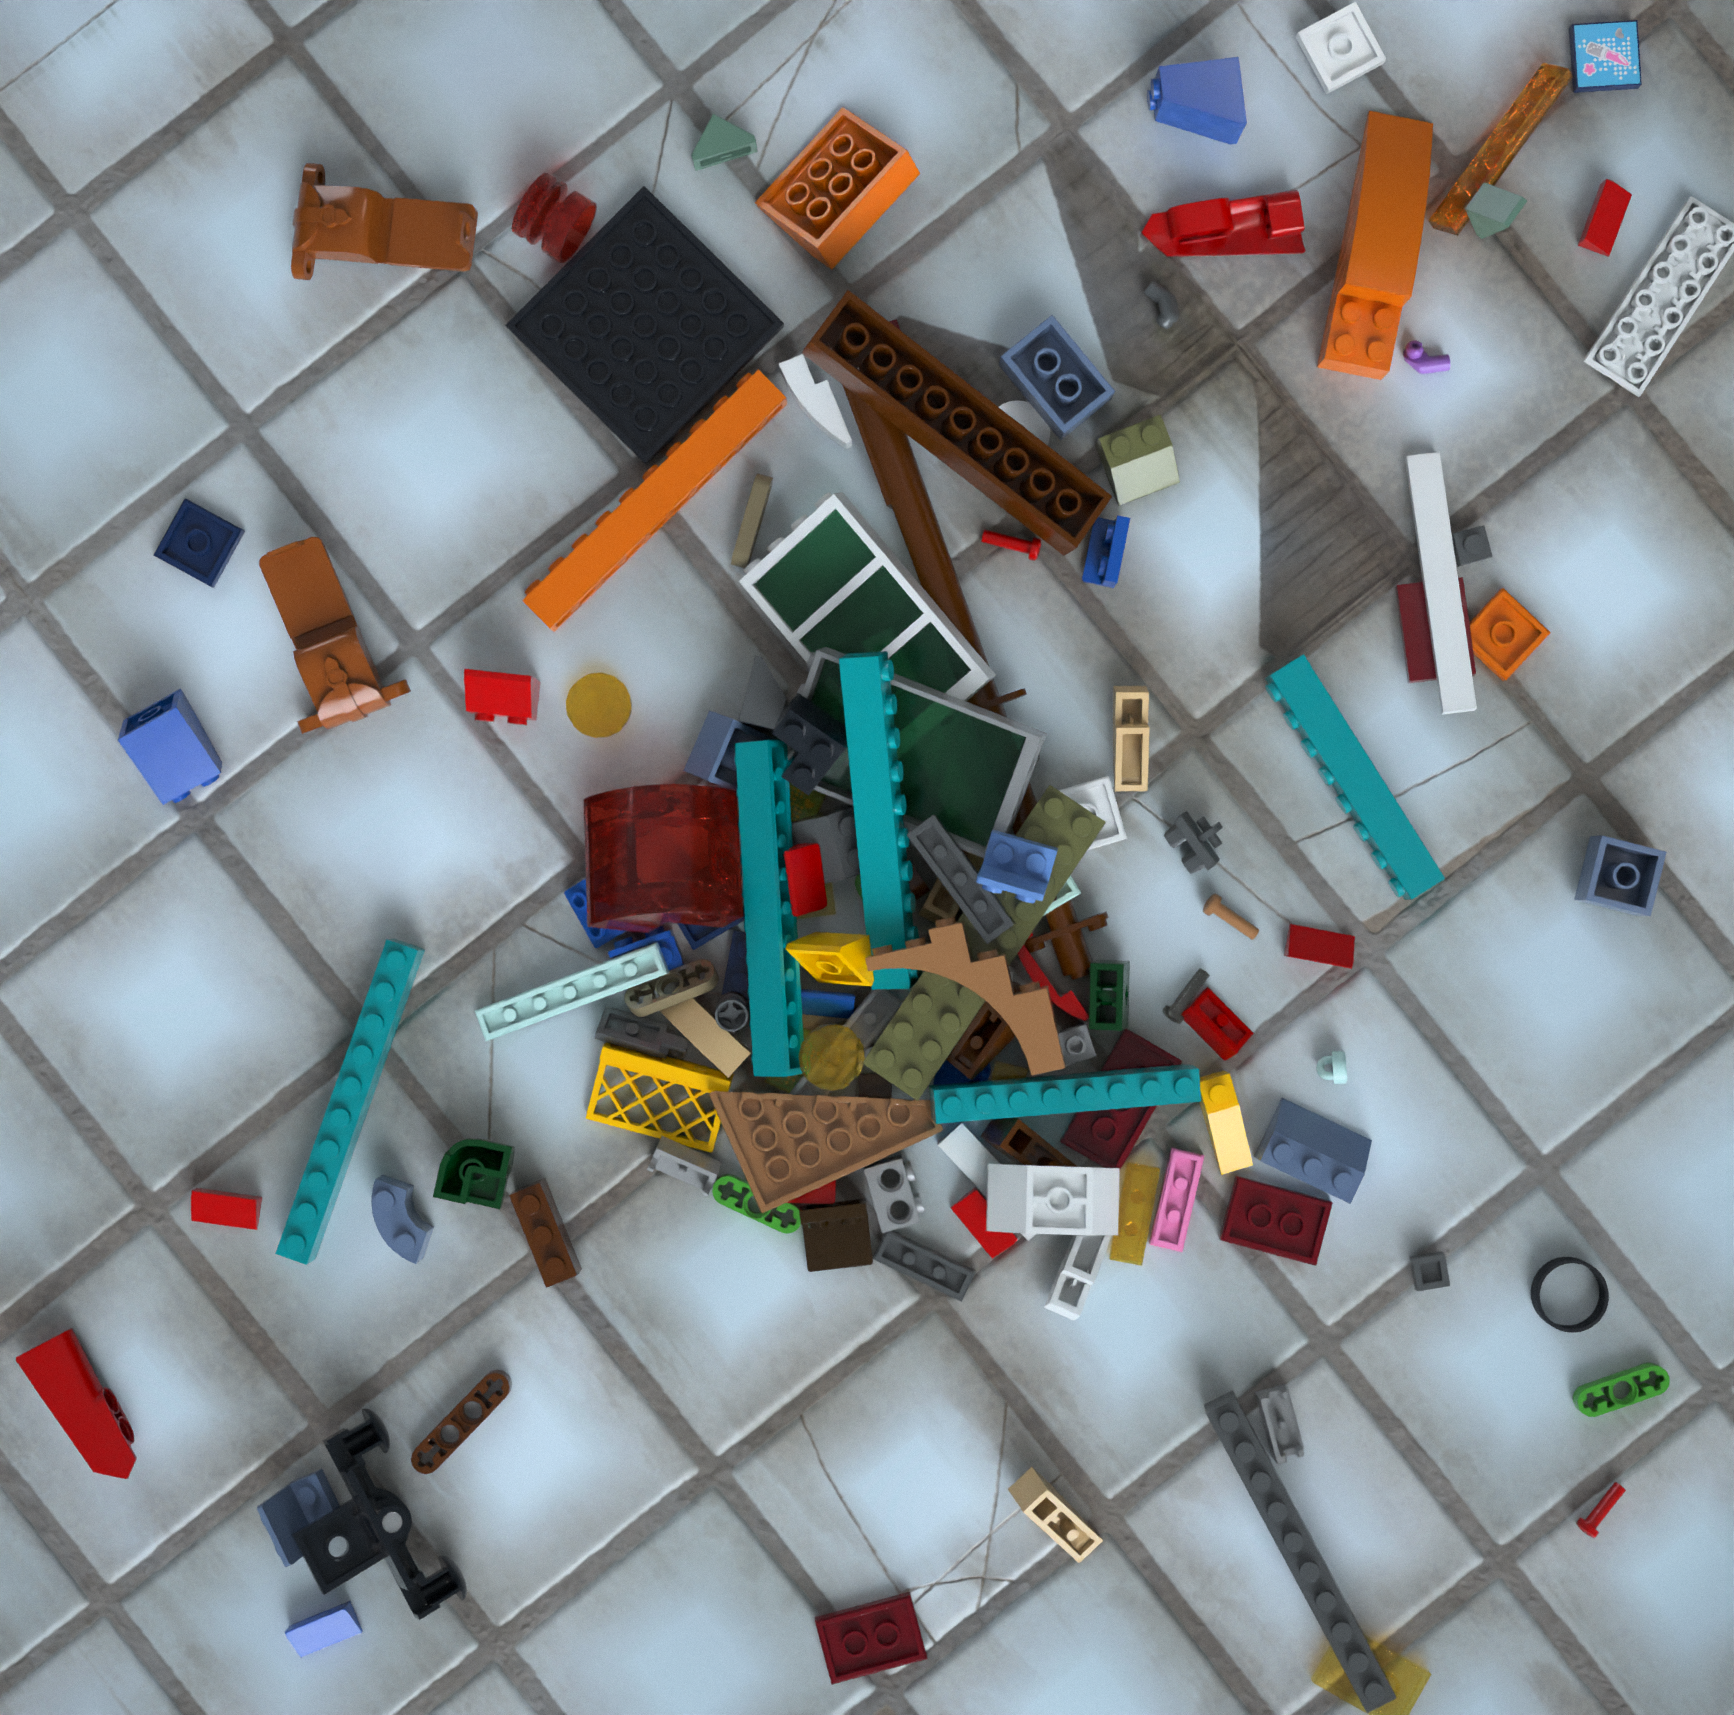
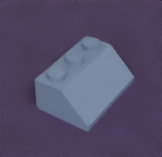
(1315, 1150)

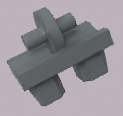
(1203, 854)

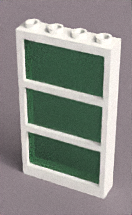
(849, 592)

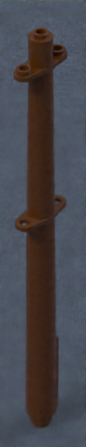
(908, 497)

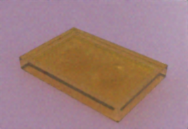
(1404, 1675)

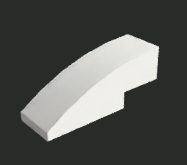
(815, 400)
(1077, 1274)

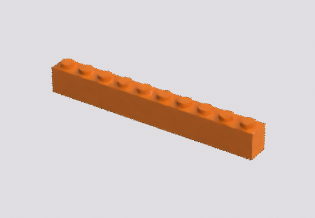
(655, 500)

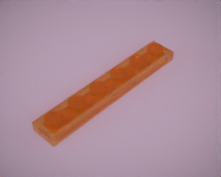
(1502, 145)

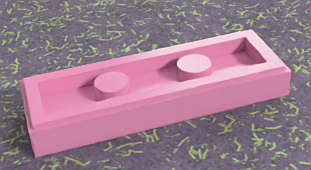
(1176, 1199)

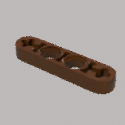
(461, 1421)

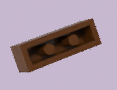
(545, 1232)

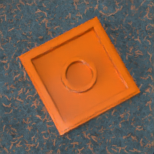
(1505, 634)

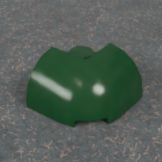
(475, 1173)

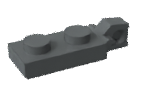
(640, 1034)

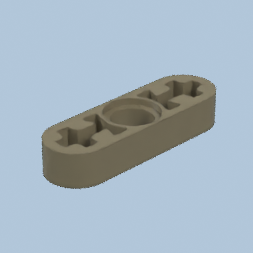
(752, 520)
(697, 987)

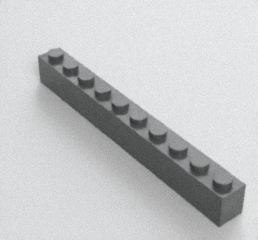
(1300, 1551)

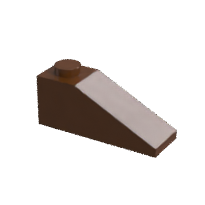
(981, 1041)
(1022, 1144)

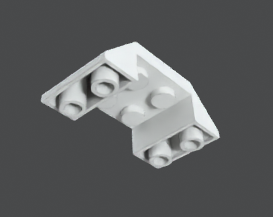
(1052, 1200)

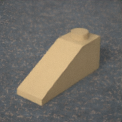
(1054, 1514)

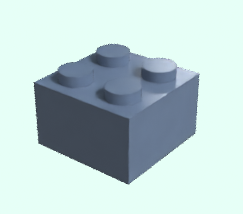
(1620, 875)

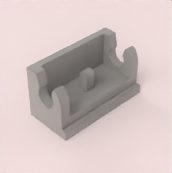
(685, 1164)
(1280, 1423)

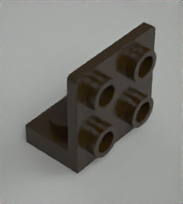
(836, 1235)

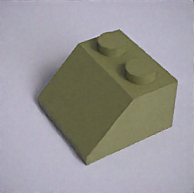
(1138, 460)

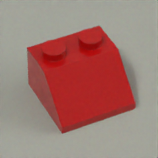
(501, 695)

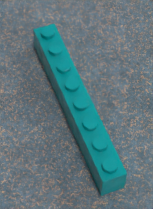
(1354, 778)
(1064, 1093)

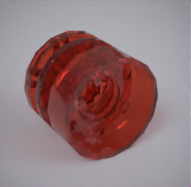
(553, 217)

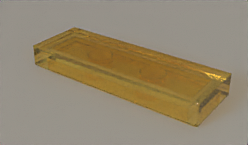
(1134, 1213)

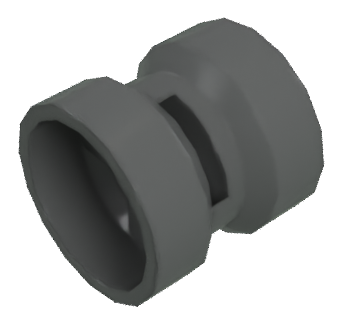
(731, 1018)

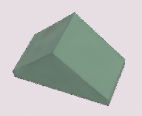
(722, 143)
(1493, 209)

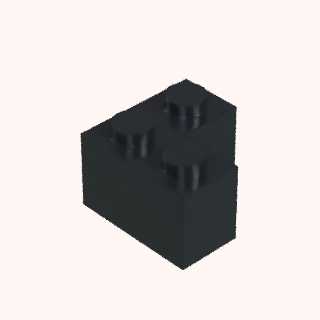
(816, 742)

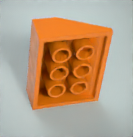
(838, 187)

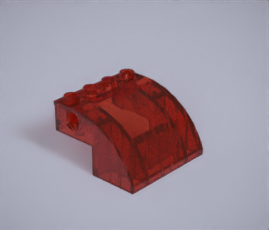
(662, 857)

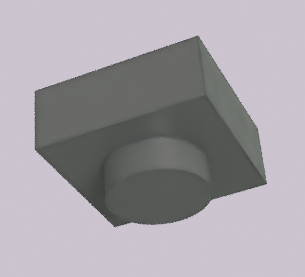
(1471, 546)
(1429, 1271)

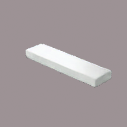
(970, 1157)

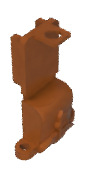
(368, 228)
(325, 636)

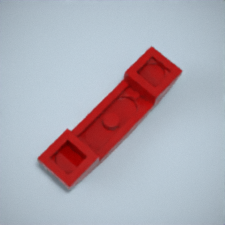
(1067, 1002)

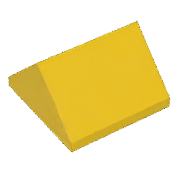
(834, 957)

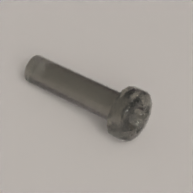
(1186, 996)

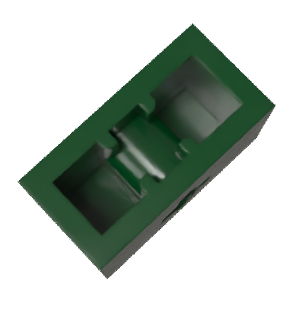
(1109, 995)

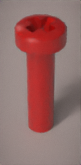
(1013, 543)
(1601, 1510)

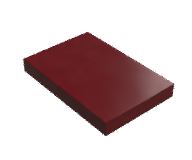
(1416, 631)
(1275, 1220)
(870, 1638)

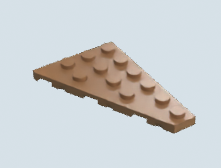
(808, 1140)

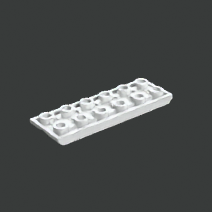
(1663, 297)

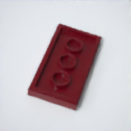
(1112, 1133)

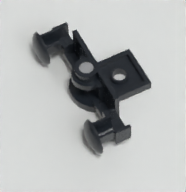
(373, 1526)

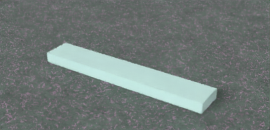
(571, 991)

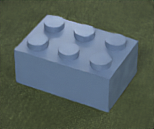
(1056, 377)

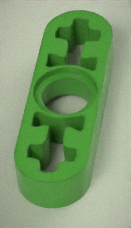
(731, 1201)
(1640, 1373)

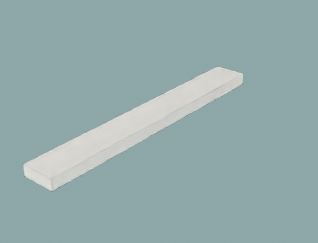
(1440, 583)

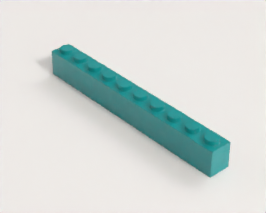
(879, 808)
(769, 921)
(350, 1101)

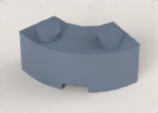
(398, 1219)

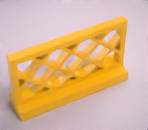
(669, 1069)

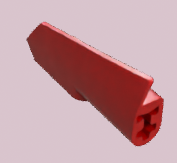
(1227, 228)
(81, 1404)

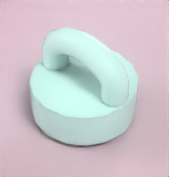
(1339, 1071)

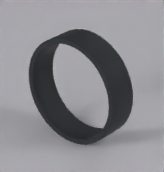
(1601, 1306)

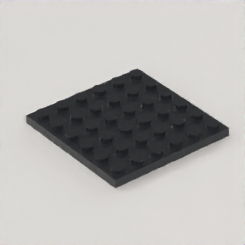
(645, 325)

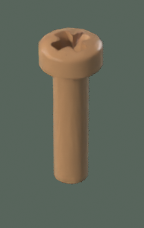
(1214, 906)

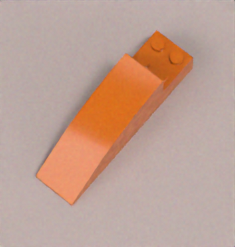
(1378, 246)

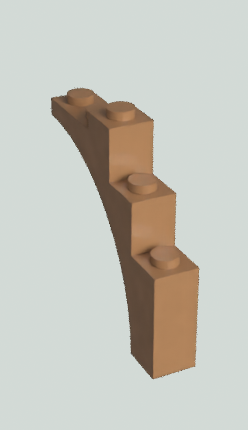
(949, 955)

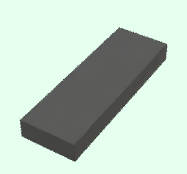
(924, 1264)

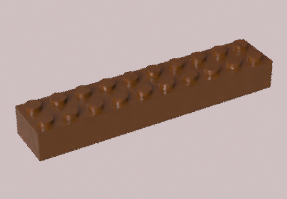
(956, 424)

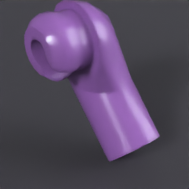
(1422, 362)

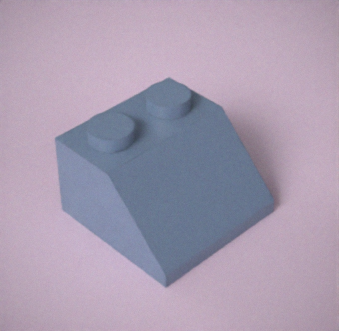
(715, 749)

